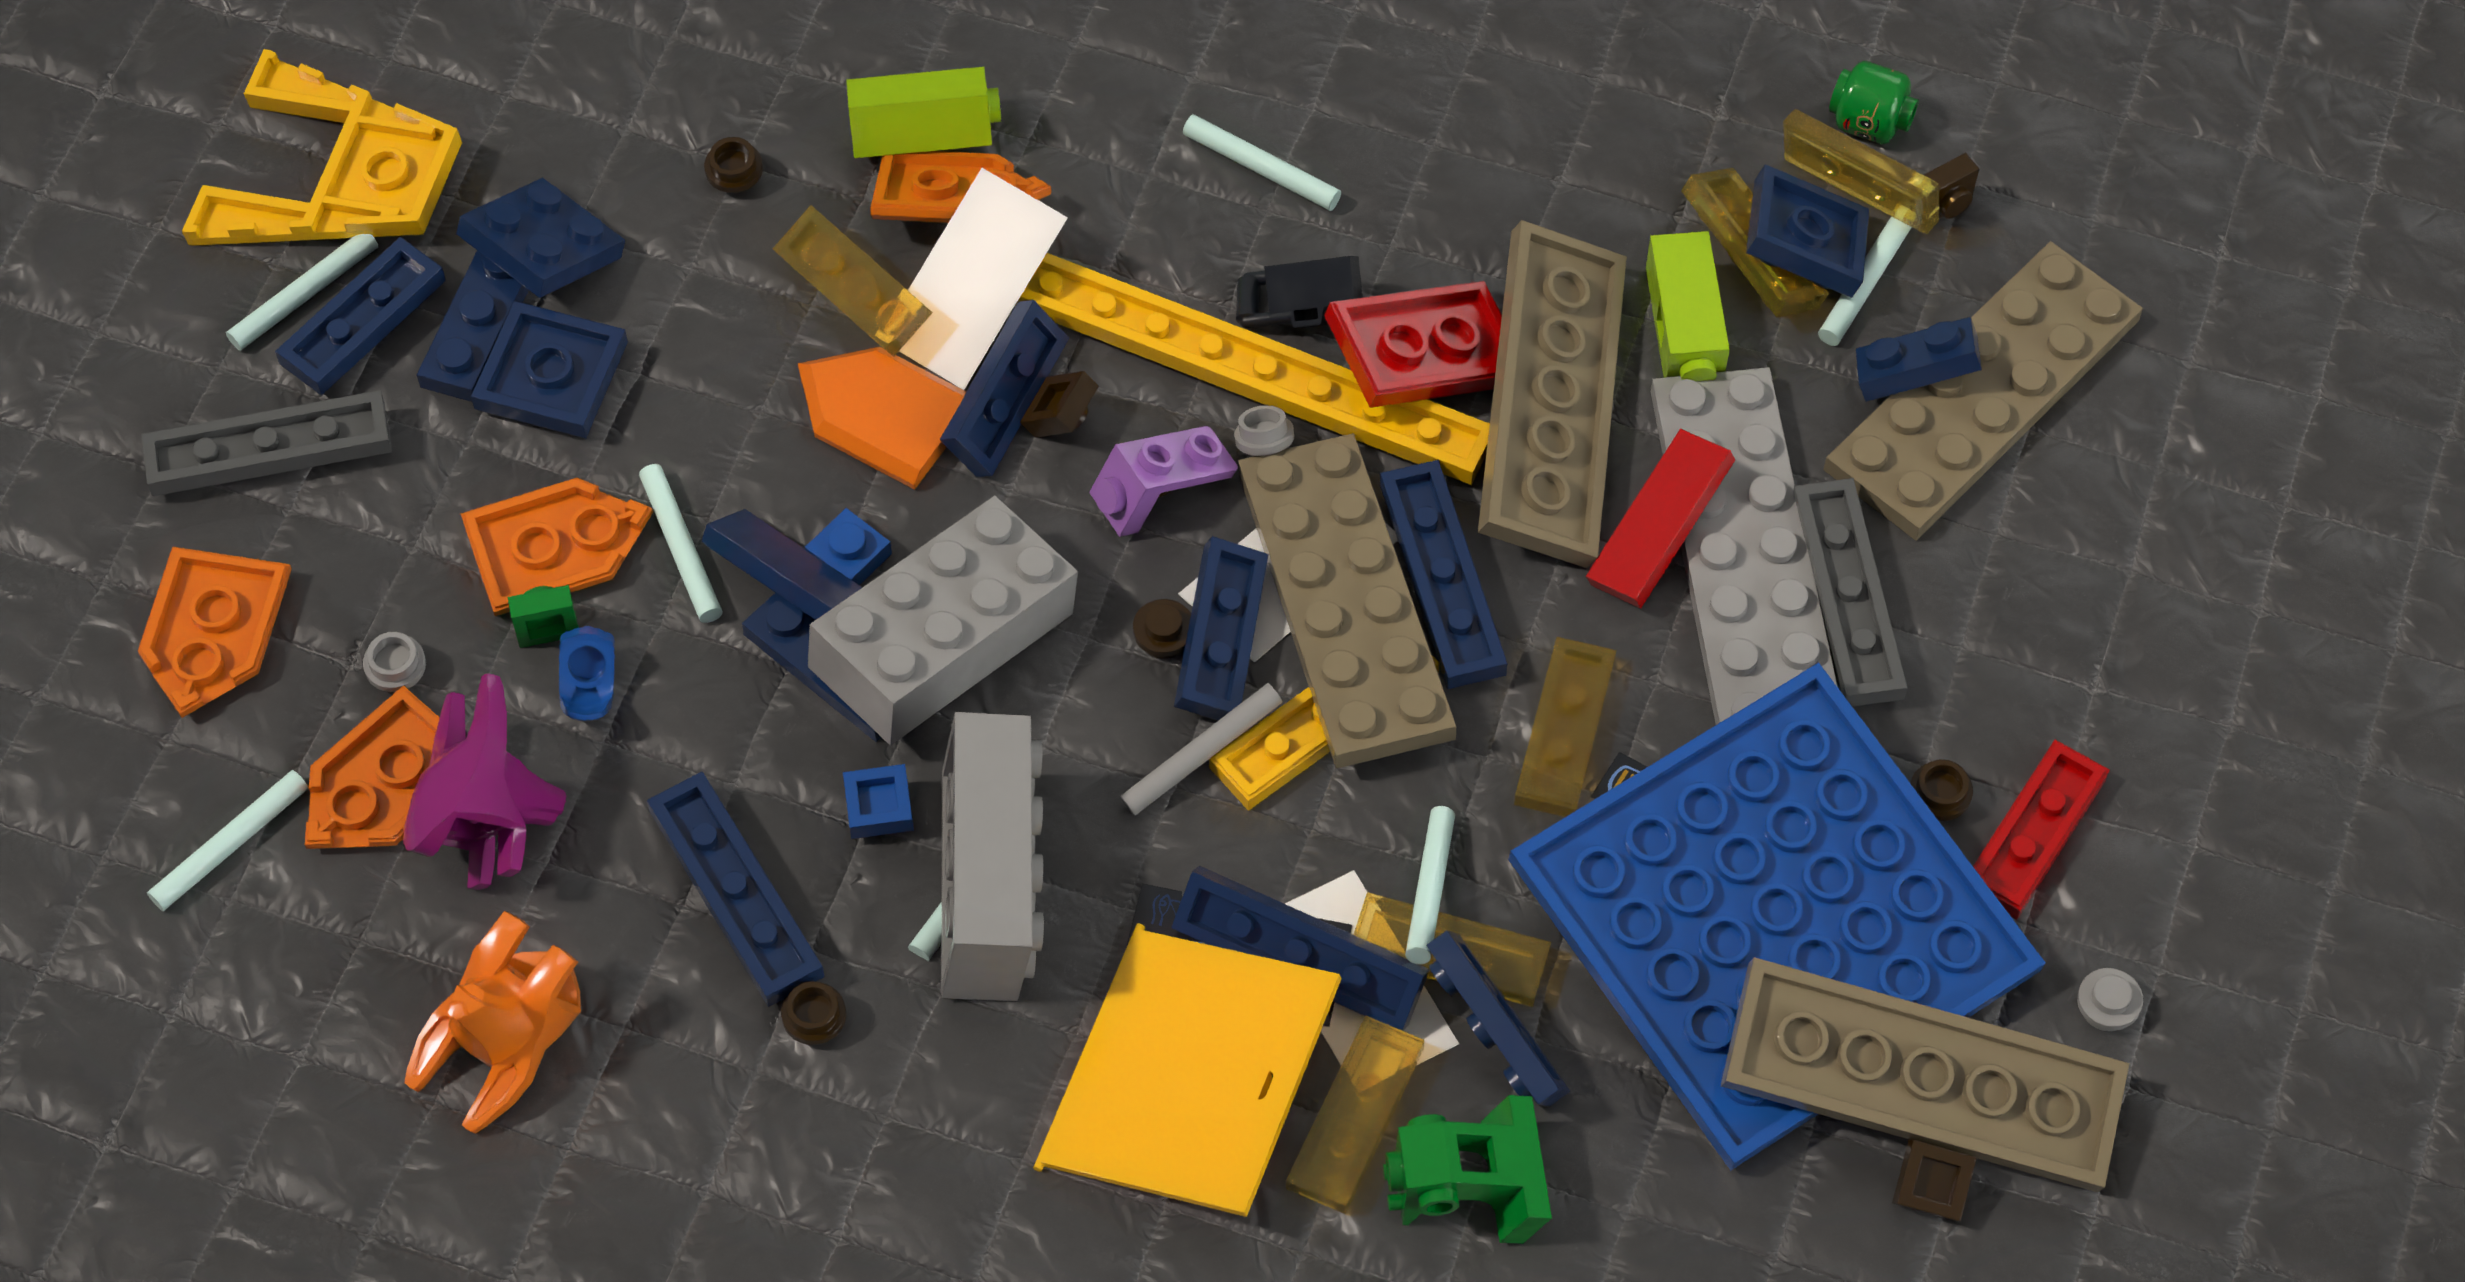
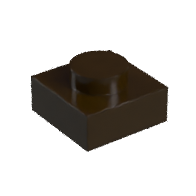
(1956, 185)
(1060, 404)
(1934, 1180)

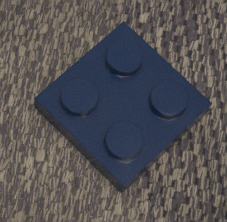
(1808, 231)
(540, 237)
(549, 369)

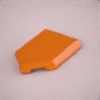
(934, 183)
(880, 410)
(552, 539)
(210, 624)
(369, 776)

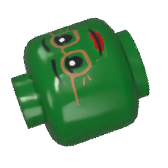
(1873, 102)

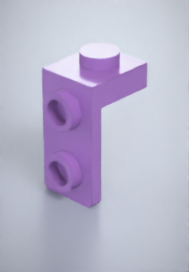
(1154, 465)

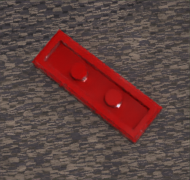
(1660, 518)
(2039, 825)

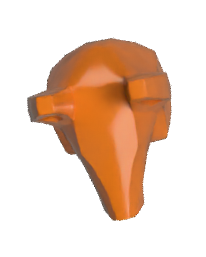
(502, 1015)

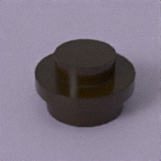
(733, 165)
(1162, 628)
(1943, 788)
(813, 1013)

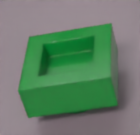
(542, 615)

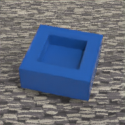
(851, 546)
(878, 801)

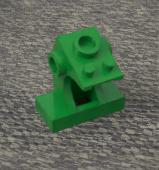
(1431, 1178)

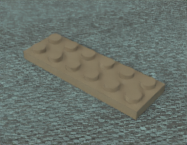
(1553, 395)
(1943, 437)
(1346, 601)
(1925, 1074)

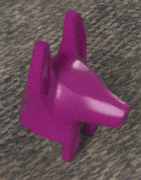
(478, 790)

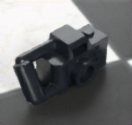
(1297, 289)

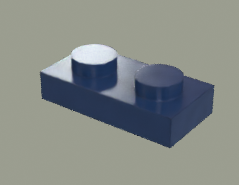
(1918, 358)

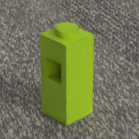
(921, 112)
(1687, 306)

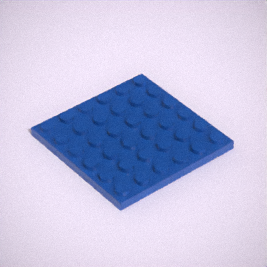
(1774, 845)

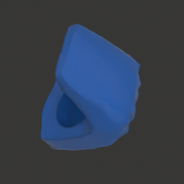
(586, 673)

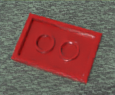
(1419, 342)

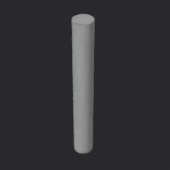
(1201, 749)

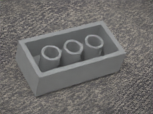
(942, 619)
(990, 857)

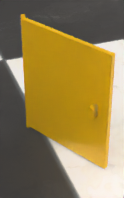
(1182, 1071)

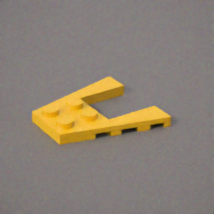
(376, 182)

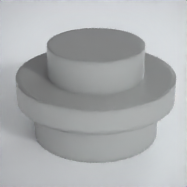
(1263, 431)
(394, 662)
(2110, 999)

